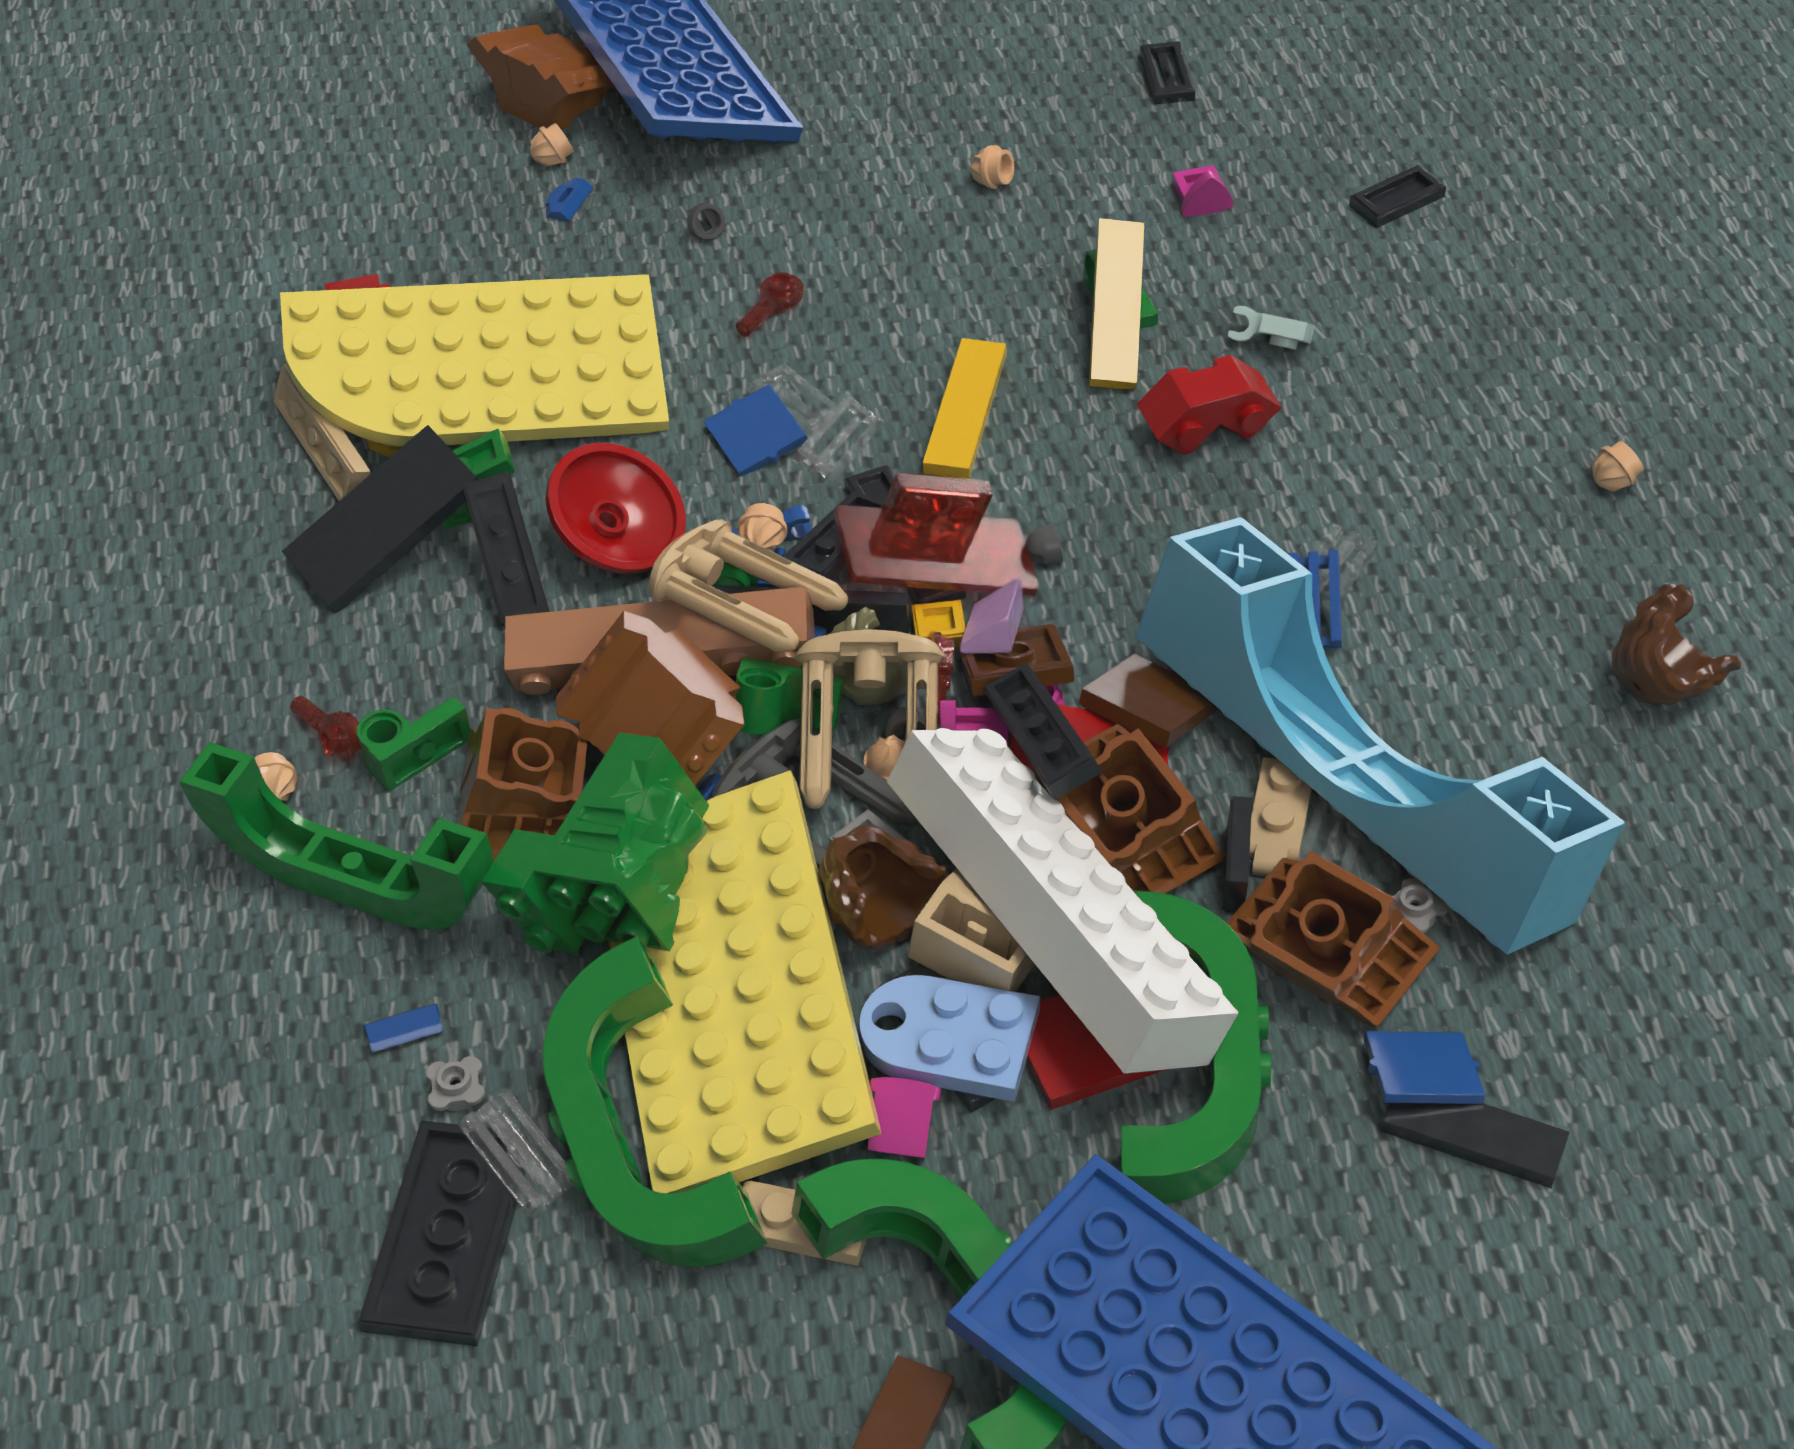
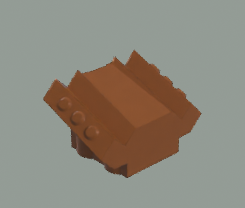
(541, 74)
(653, 688)
(520, 775)
(1140, 814)
(1333, 936)

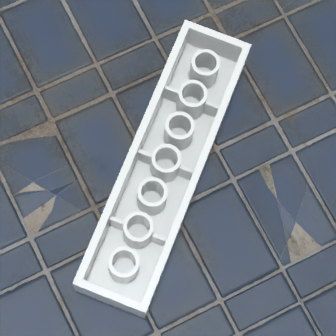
(1062, 901)

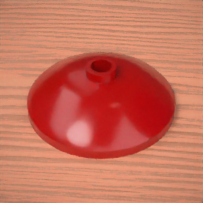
(624, 492)

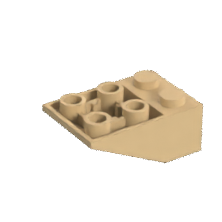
(966, 940)

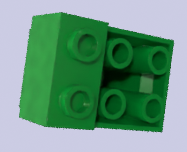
(613, 858)

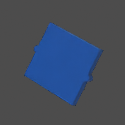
(755, 430)
(1423, 1067)

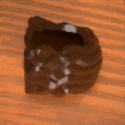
(1658, 661)
(877, 885)

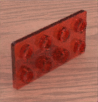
(934, 538)

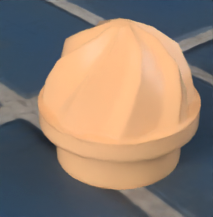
(550, 146)
(993, 166)
(1616, 467)
(763, 526)
(883, 755)
(277, 774)

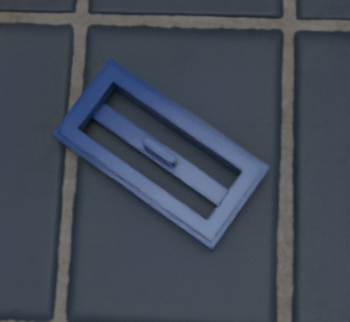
(1313, 563)

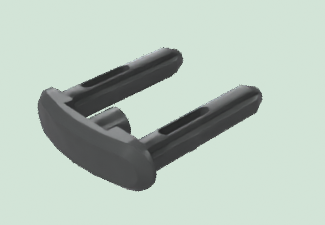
(782, 744)

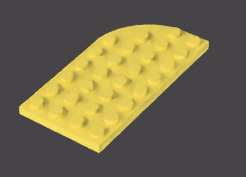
(480, 359)
(761, 1031)

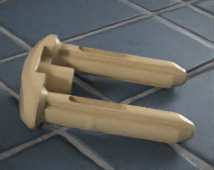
(695, 562)
(869, 652)

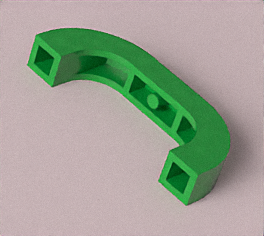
(414, 890)
(591, 1016)
(1206, 1148)
(933, 1213)

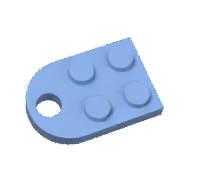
(951, 1034)

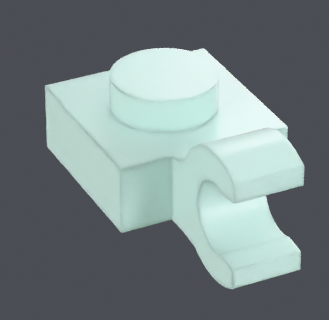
(1283, 331)

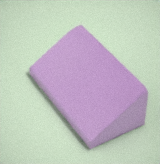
(994, 621)

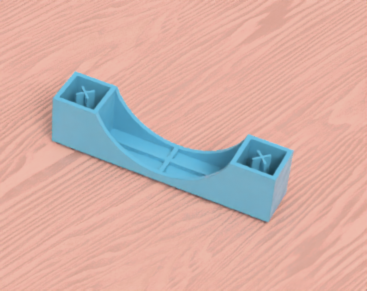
(1498, 850)

